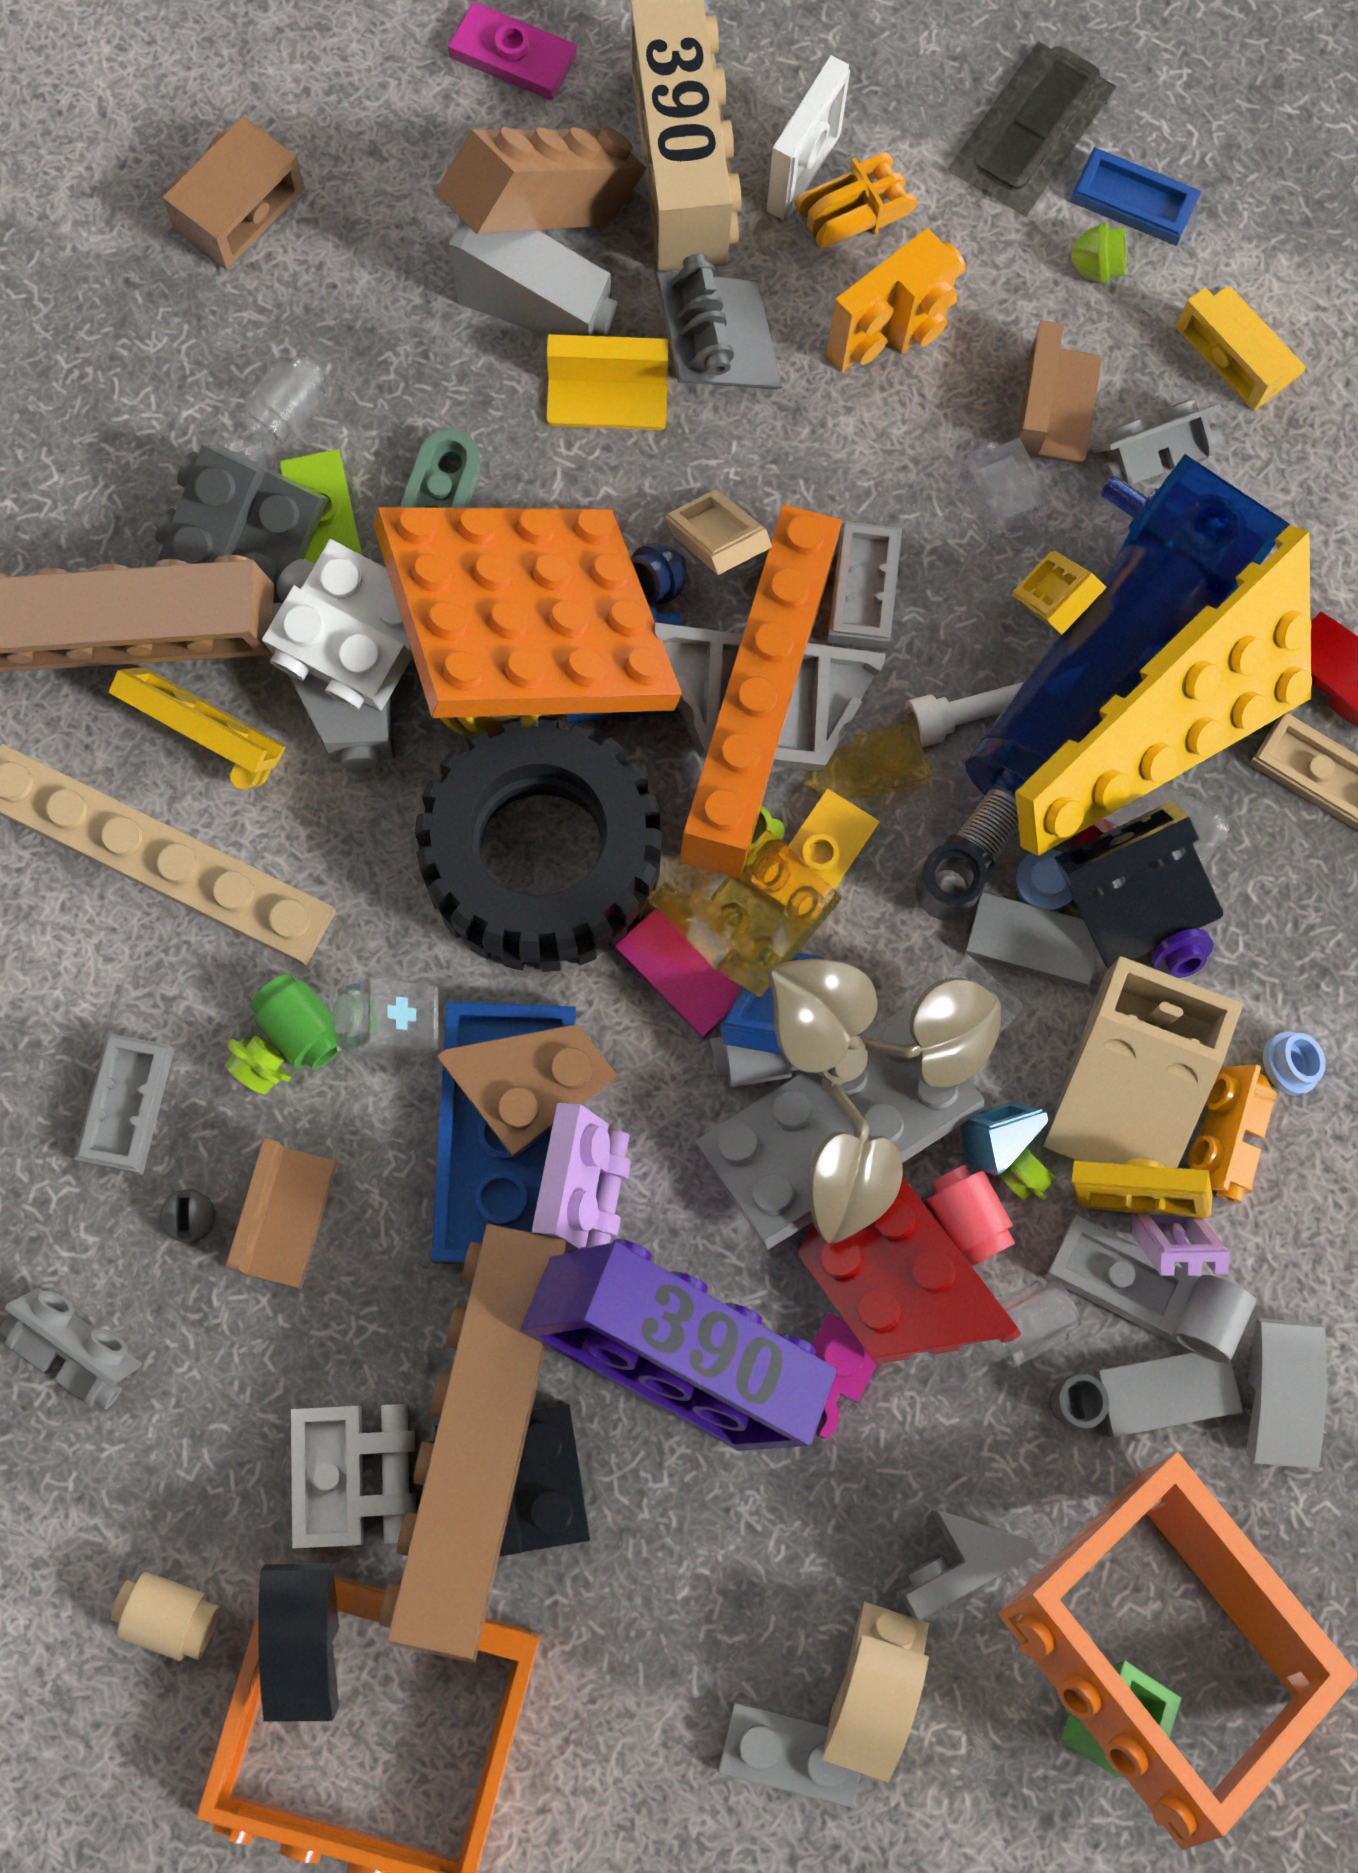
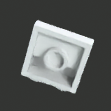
(343, 629)

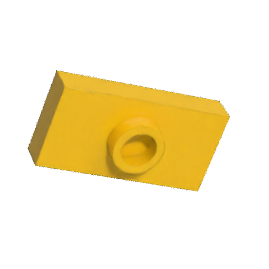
(1058, 591)
(833, 837)
(1142, 1188)

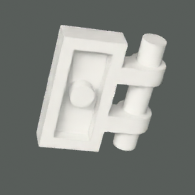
(329, 1475)

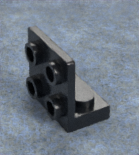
(1140, 883)

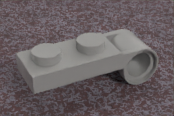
(1190, 1310)

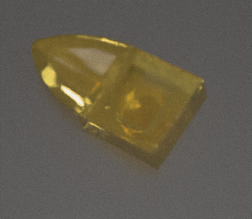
(874, 764)

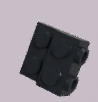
(548, 1489)

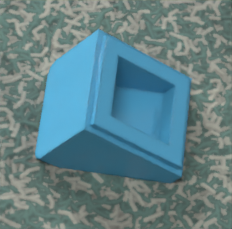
(1000, 1135)

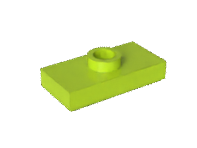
(326, 476)

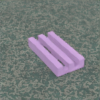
(1166, 1244)

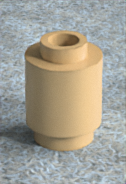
(165, 1617)

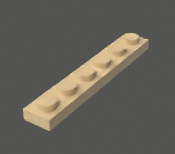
(161, 857)

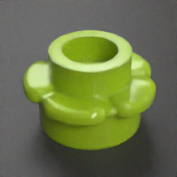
(1028, 1176)

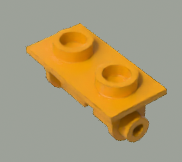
(1236, 1105)

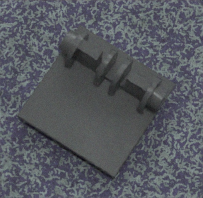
(717, 327)

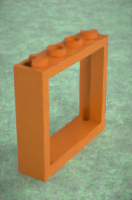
(1248, 1594)
(308, 1837)

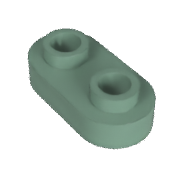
(434, 488)

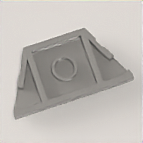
(820, 708)

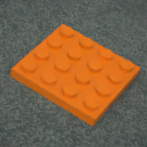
(524, 612)

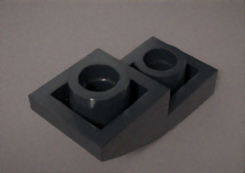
(296, 1642)

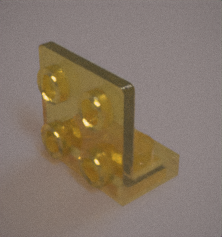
(753, 918)

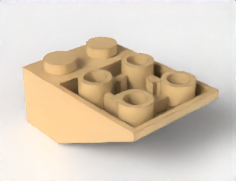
(1141, 1068)

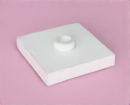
(807, 138)

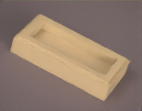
(718, 531)

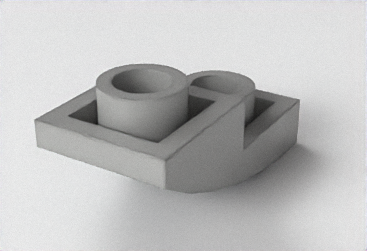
(1290, 1393)

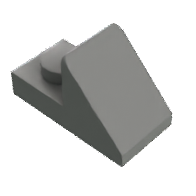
(980, 1556)

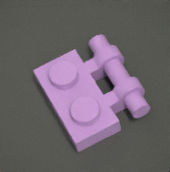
(581, 1179)

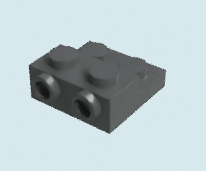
(238, 510)

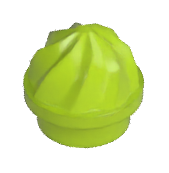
(1101, 253)

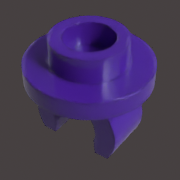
(1182, 953)

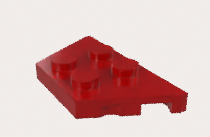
(906, 1285)

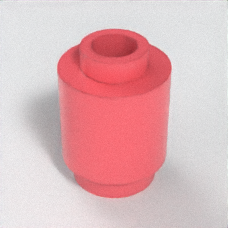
(971, 1214)

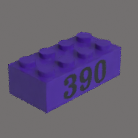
(680, 1347)

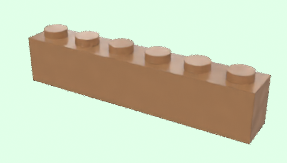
(134, 614)
(475, 1454)

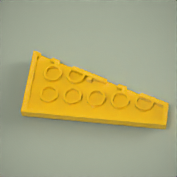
(1196, 697)

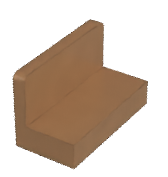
(1058, 398)
(281, 1215)

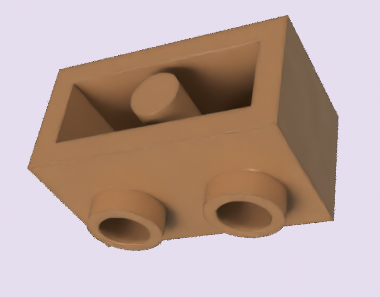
(233, 192)

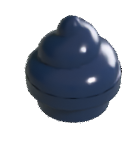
(659, 572)

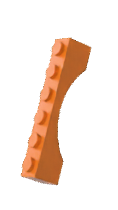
(759, 692)

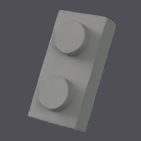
(784, 1755)

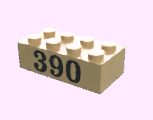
(684, 131)

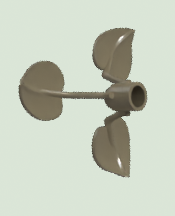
(817, 1027)

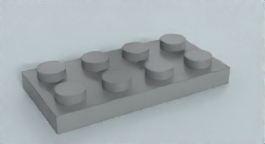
(770, 1146)

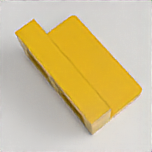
(1238, 345)
(607, 382)

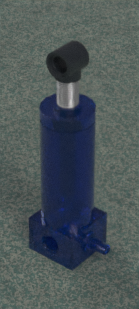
(1175, 561)

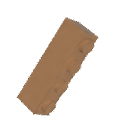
(540, 178)

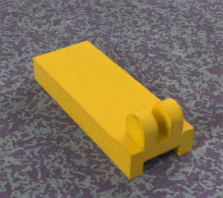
(203, 722)

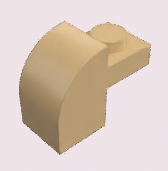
(878, 1693)

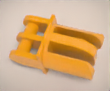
(854, 204)

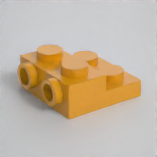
(896, 302)

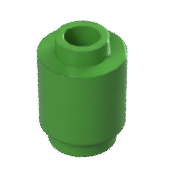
(296, 1022)

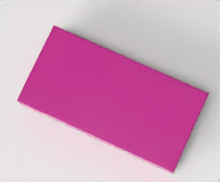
(678, 973)

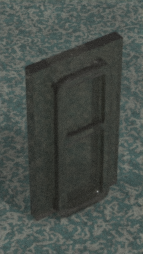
(1033, 127)

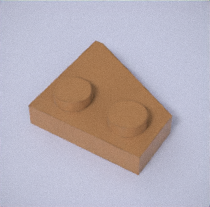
(525, 1076)

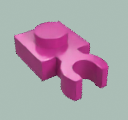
(841, 1349)

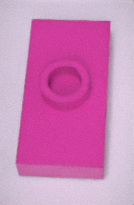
(512, 50)

